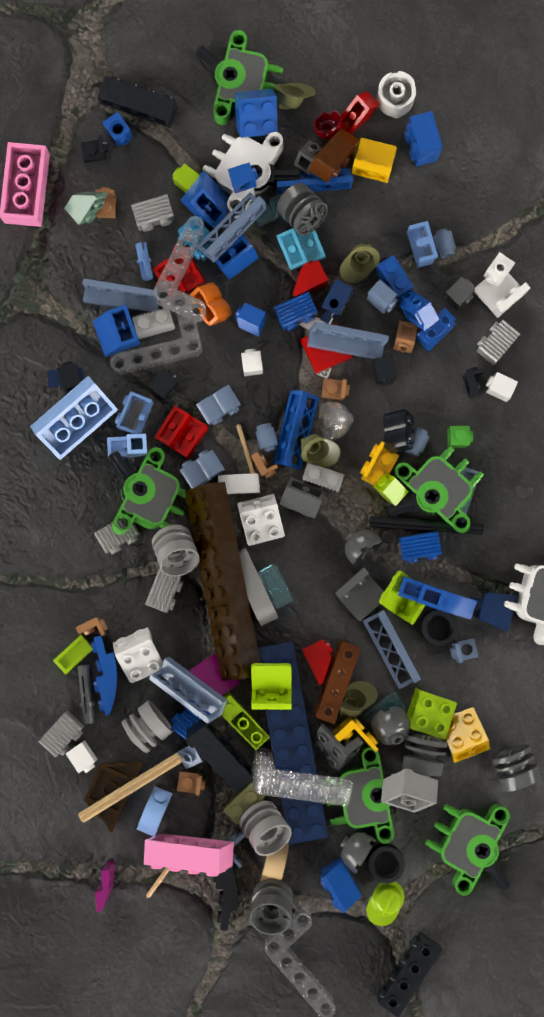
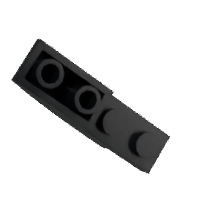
(229, 897)

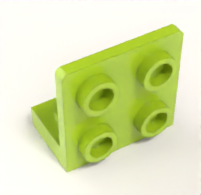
(430, 713)

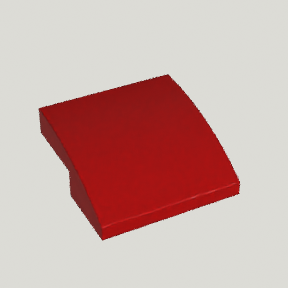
(190, 280)
(322, 359)
(181, 432)

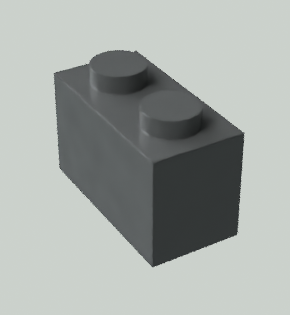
(302, 497)

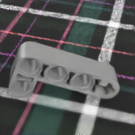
(255, 590)

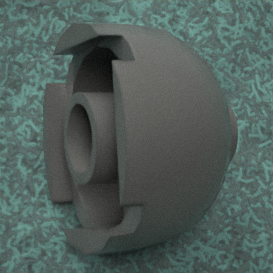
(361, 545)
(391, 726)
(355, 850)

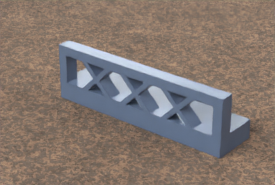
(233, 230)
(118, 295)
(346, 340)
(398, 646)
(191, 688)

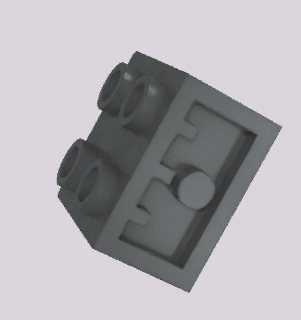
(360, 594)
(336, 753)

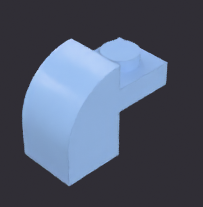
(130, 446)
(154, 811)

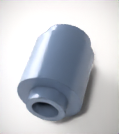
(444, 243)
(266, 437)
(419, 445)

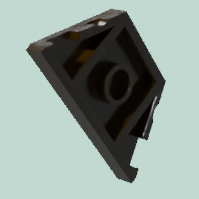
(108, 779)

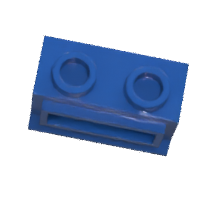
(418, 310)
(437, 331)

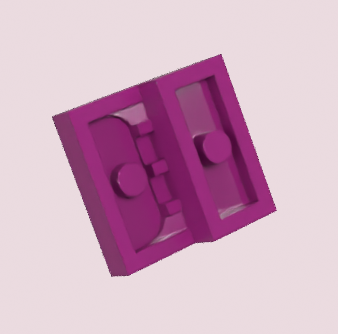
(209, 673)
(104, 889)

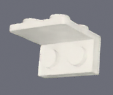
(501, 297)
(261, 519)

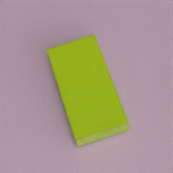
(73, 654)

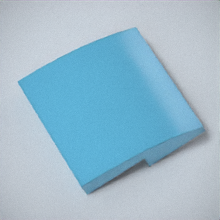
(300, 248)

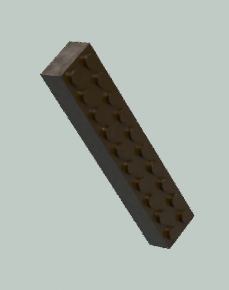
(223, 580)

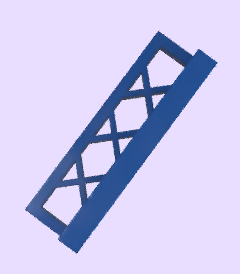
(316, 184)
(292, 428)

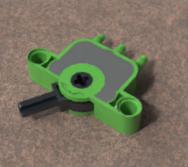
(247, 68)
(443, 481)
(157, 493)
(364, 808)
(461, 845)

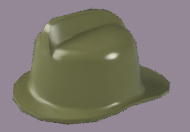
(292, 94)
(359, 263)
(319, 451)
(357, 698)

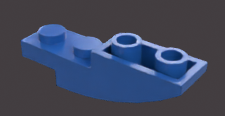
(437, 598)
(106, 682)

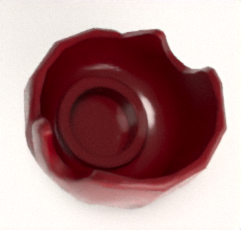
(328, 124)

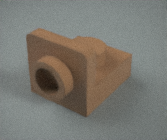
(109, 208)
(405, 337)
(335, 389)
(260, 463)
(88, 627)
(191, 782)

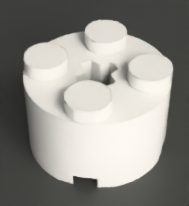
(399, 84)

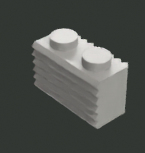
(153, 213)
(153, 323)
(497, 342)
(323, 477)
(111, 542)
(163, 592)
(61, 734)

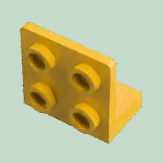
(374, 160)
(381, 463)
(344, 732)
(466, 735)

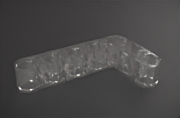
(178, 271)
(164, 348)
(297, 785)
(296, 966)

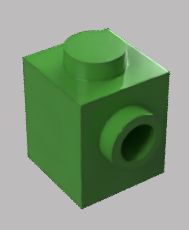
(459, 436)

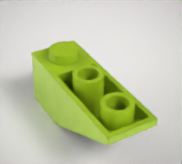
(243, 722)

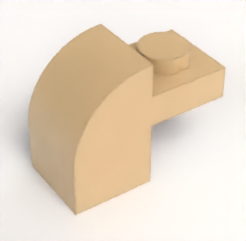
(275, 864)

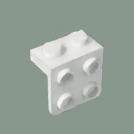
(137, 655)

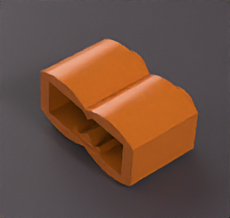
(216, 307)

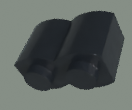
(398, 431)

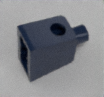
(339, 293)
(492, 609)

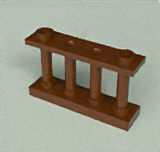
(337, 681)

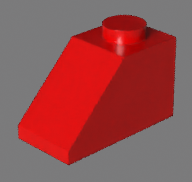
(359, 112)
(310, 278)
(318, 658)

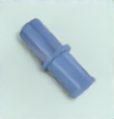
(144, 261)

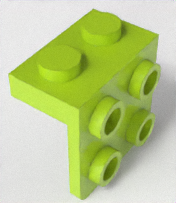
(400, 606)
(271, 686)

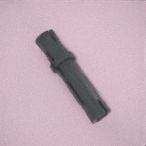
(86, 694)

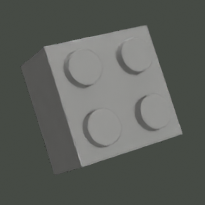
(409, 790)

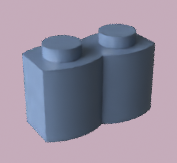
(382, 297)
(219, 405)
(202, 469)

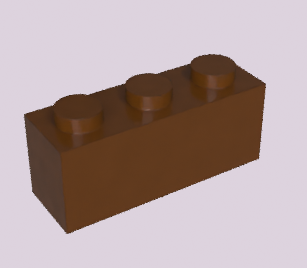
(334, 155)

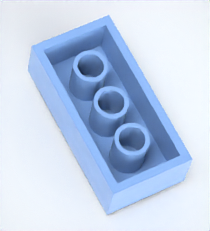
(73, 418)

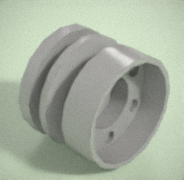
(175, 550)
(143, 729)
(265, 828)

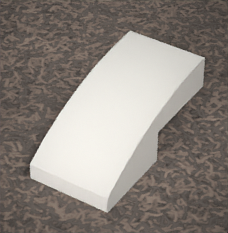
(241, 483)

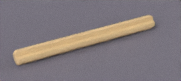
(130, 787)

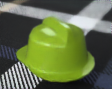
(385, 903)

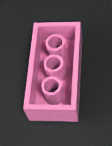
(24, 184)
(188, 854)

